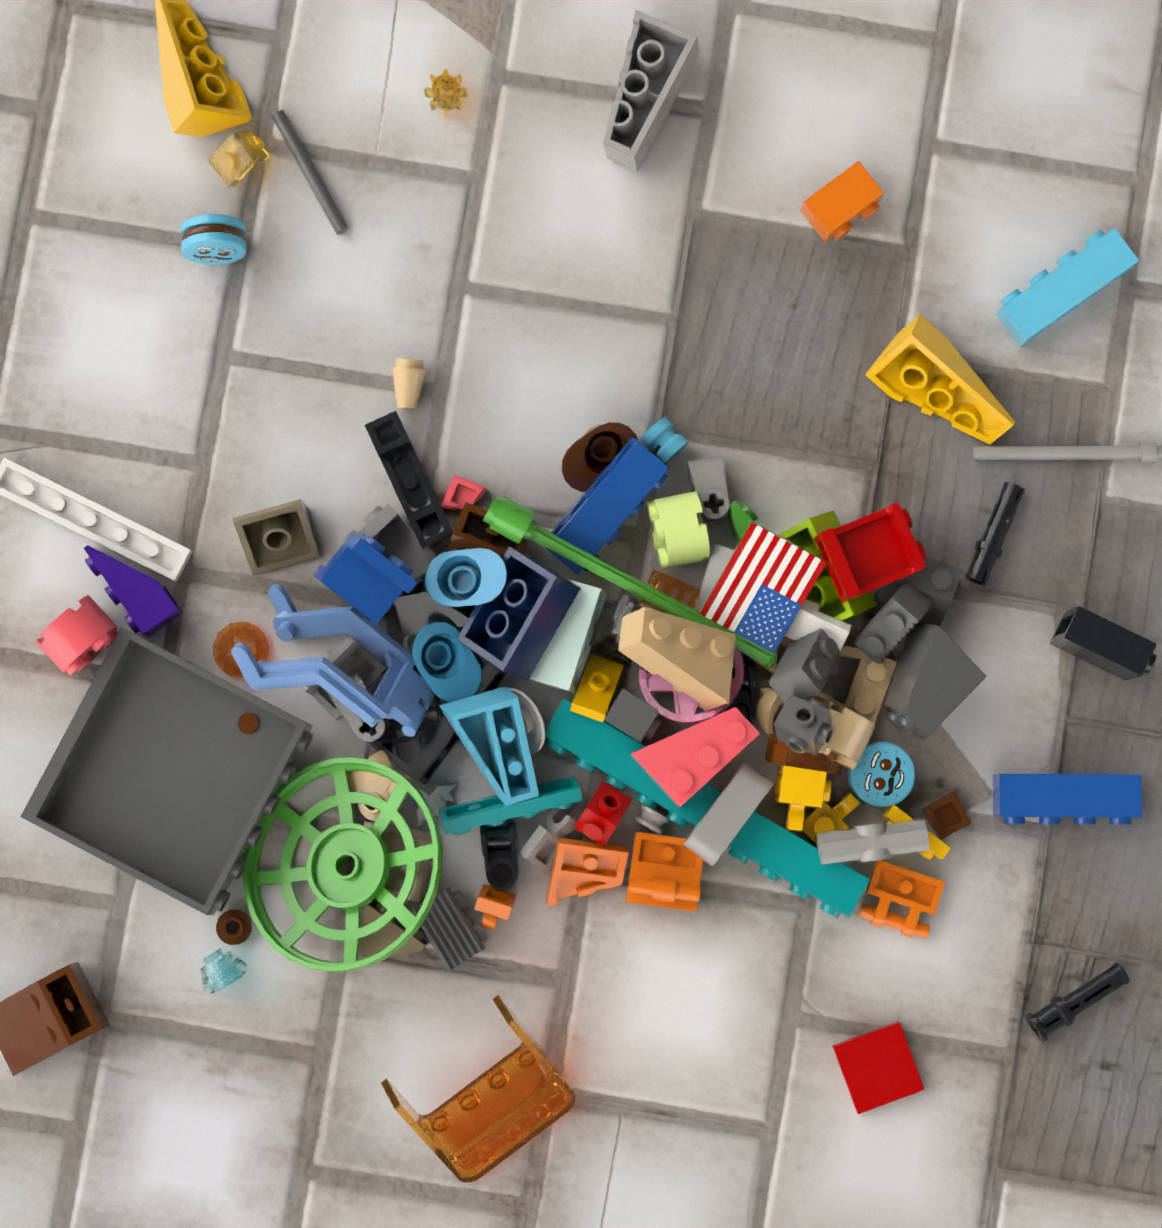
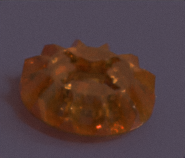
(246, 634)

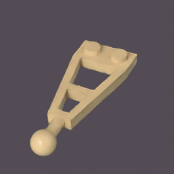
(867, 684)

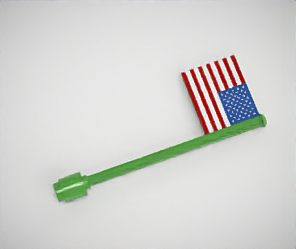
(752, 597)

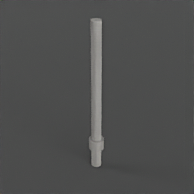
(1146, 452)

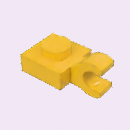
(828, 818)

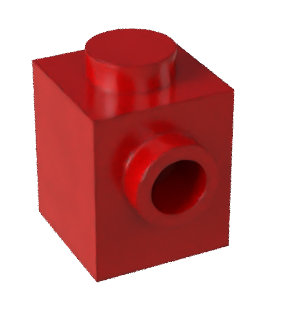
(600, 820)

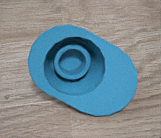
(466, 577)
(446, 662)

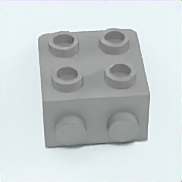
(397, 538)
(349, 658)

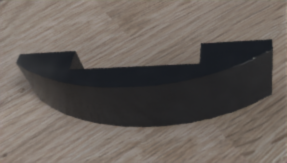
(409, 480)

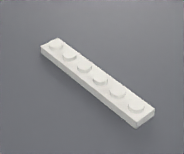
(92, 520)

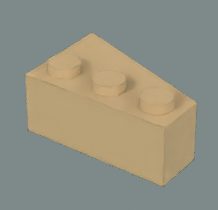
(682, 652)

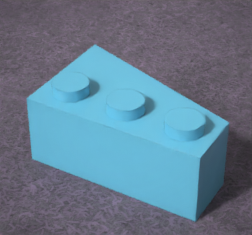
(497, 742)

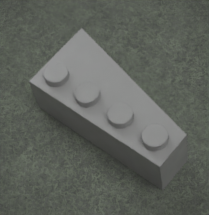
(648, 85)

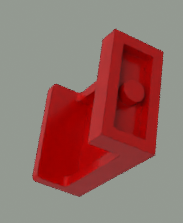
(871, 552)

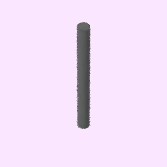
(310, 172)

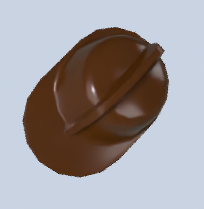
(593, 453)

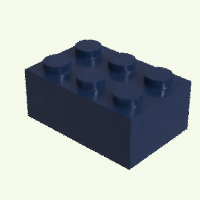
(523, 618)

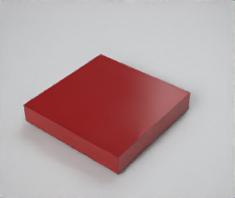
(878, 1067)

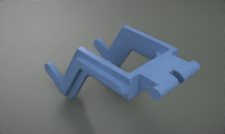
(400, 694)

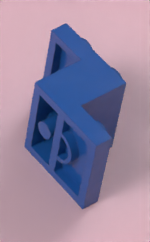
(366, 576)

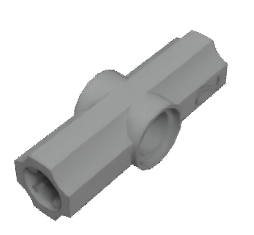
(872, 841)

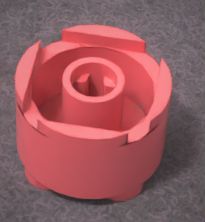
(77, 635)

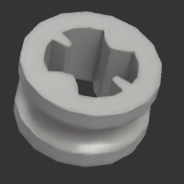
(651, 819)

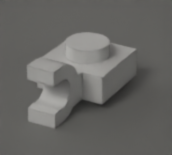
(542, 844)

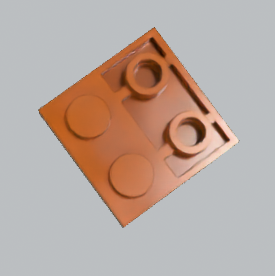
(664, 873)

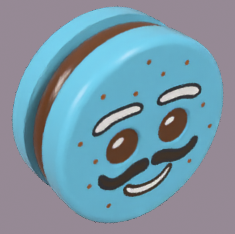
(213, 239)
(882, 775)

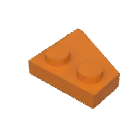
(584, 868)

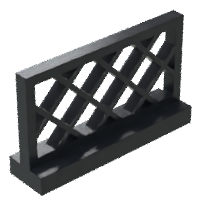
(440, 740)

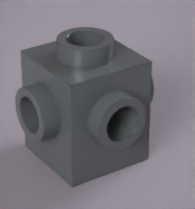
(804, 725)

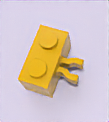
(800, 789)

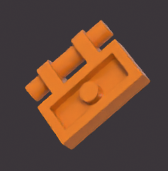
(905, 888)

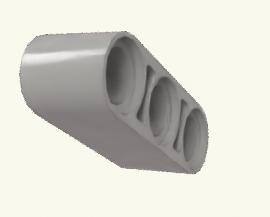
(728, 813)

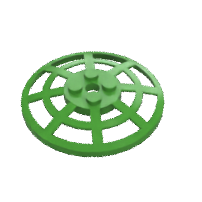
(325, 864)

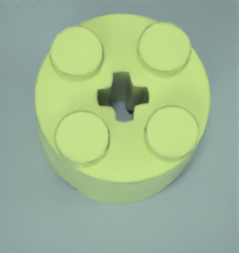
(678, 530)

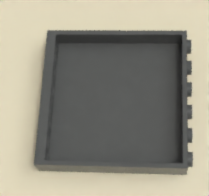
(164, 774)

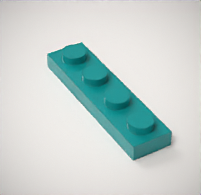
(492, 812)

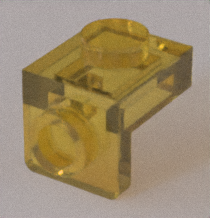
(238, 156)

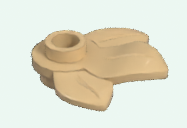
(373, 784)

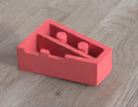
(695, 755)

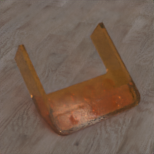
(495, 1110)

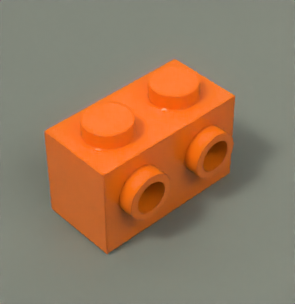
(842, 203)

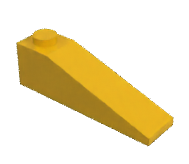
(195, 85)
(933, 375)

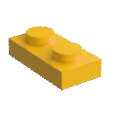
(936, 847)

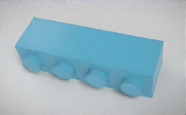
(1067, 286)

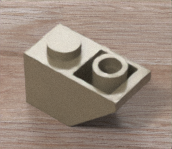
(387, 935)

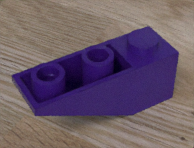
(144, 598)

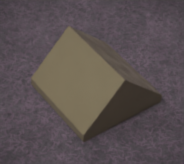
(277, 536)

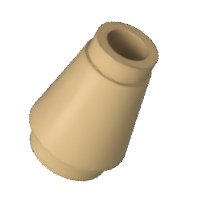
(408, 382)

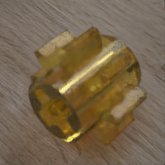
(446, 83)

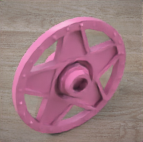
(685, 705)

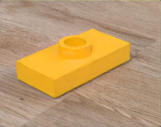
(596, 688)

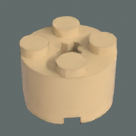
(849, 735)

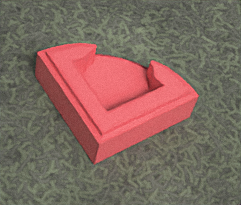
(460, 492)

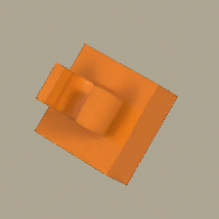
(494, 904)

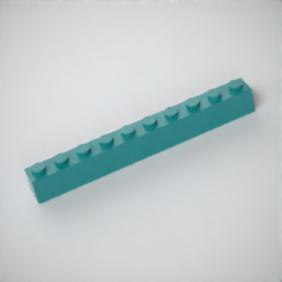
(759, 839)

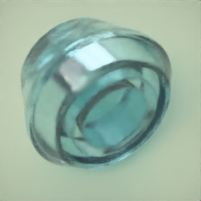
(221, 970)

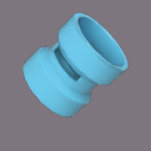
(664, 440)

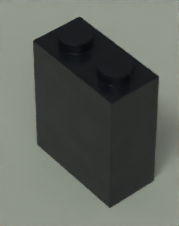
(1104, 644)

